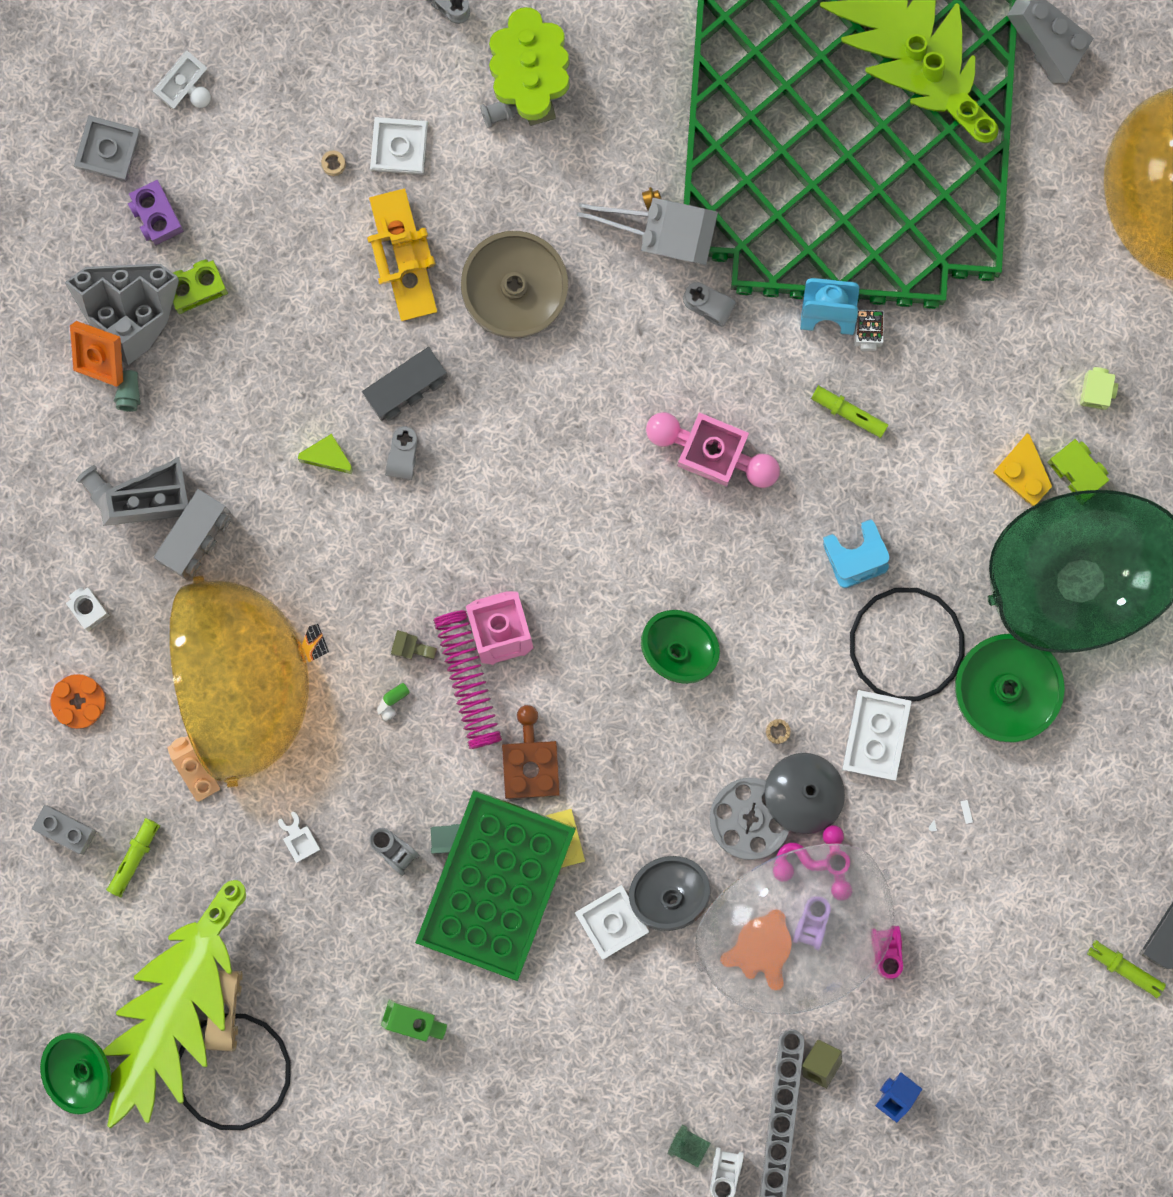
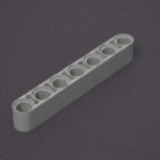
(778, 1110)

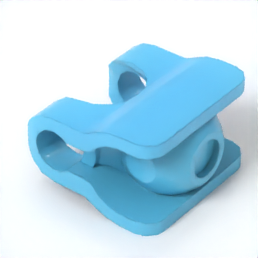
(830, 301)
(861, 563)

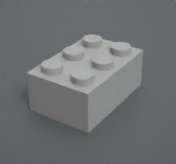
(193, 535)

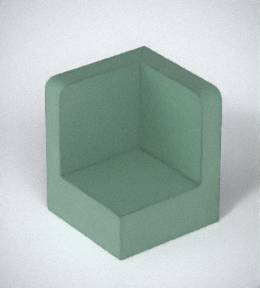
(442, 838)

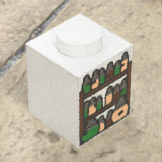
(869, 330)

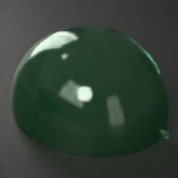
(1083, 570)

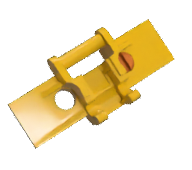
(411, 251)

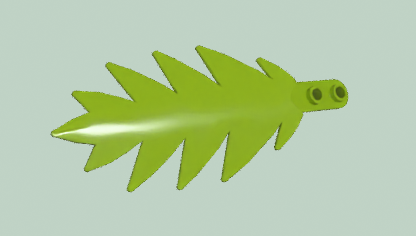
(924, 62)
(168, 1011)

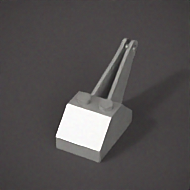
(671, 229)

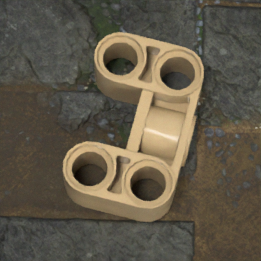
(214, 1037)

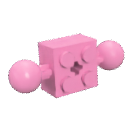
(664, 430)

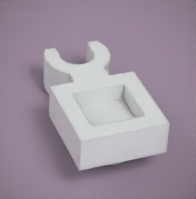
(300, 841)

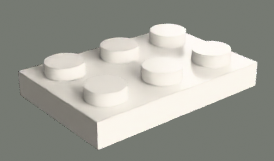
(876, 735)

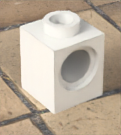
(97, 614)

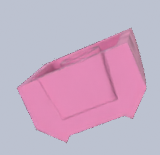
(499, 627)

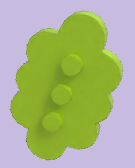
(529, 63)

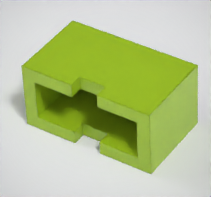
(1079, 467)

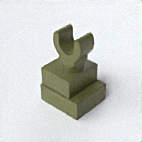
(406, 646)

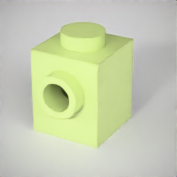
(1098, 389)

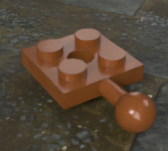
(518, 754)

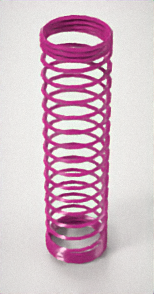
(480, 740)

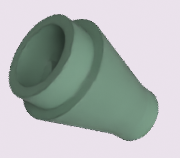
(127, 394)

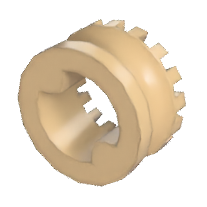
(325, 165)
(775, 723)

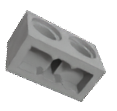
(64, 829)

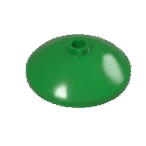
(682, 635)
(66, 1077)

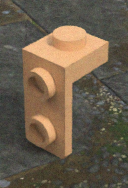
(191, 770)

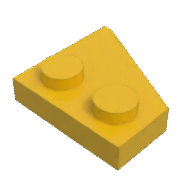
(1024, 472)

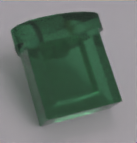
(688, 1146)

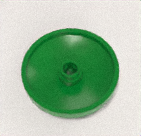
(1035, 686)

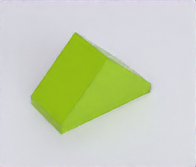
(327, 455)

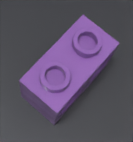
(159, 211)

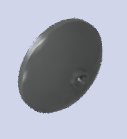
(788, 798)
(665, 881)

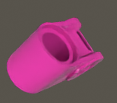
(895, 953)

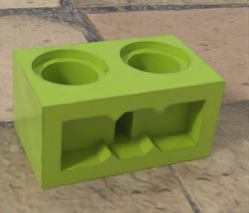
(198, 293)

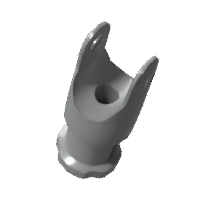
(93, 483)

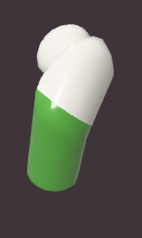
(389, 699)

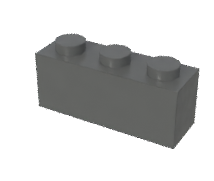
(405, 385)

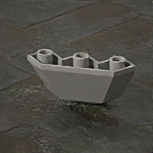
(126, 302)

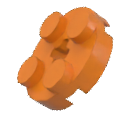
(90, 710)

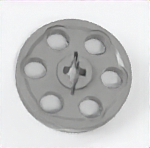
(737, 823)

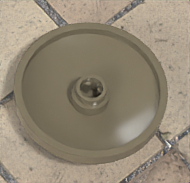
(514, 284)

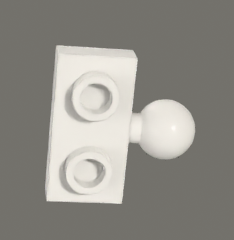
(181, 81)

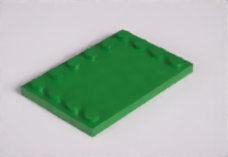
(495, 885)

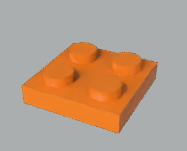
(96, 353)

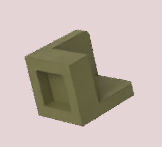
(822, 1063)

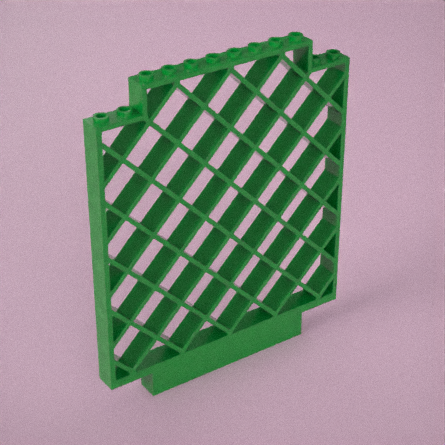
(771, 287)

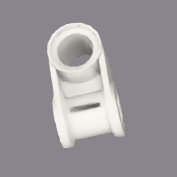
(725, 1171)

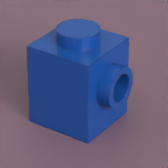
(898, 1096)

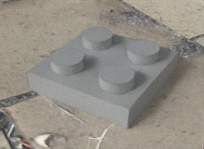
(107, 148)

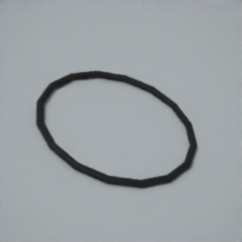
(907, 590)
(283, 1092)

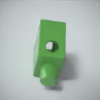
(400, 1019)

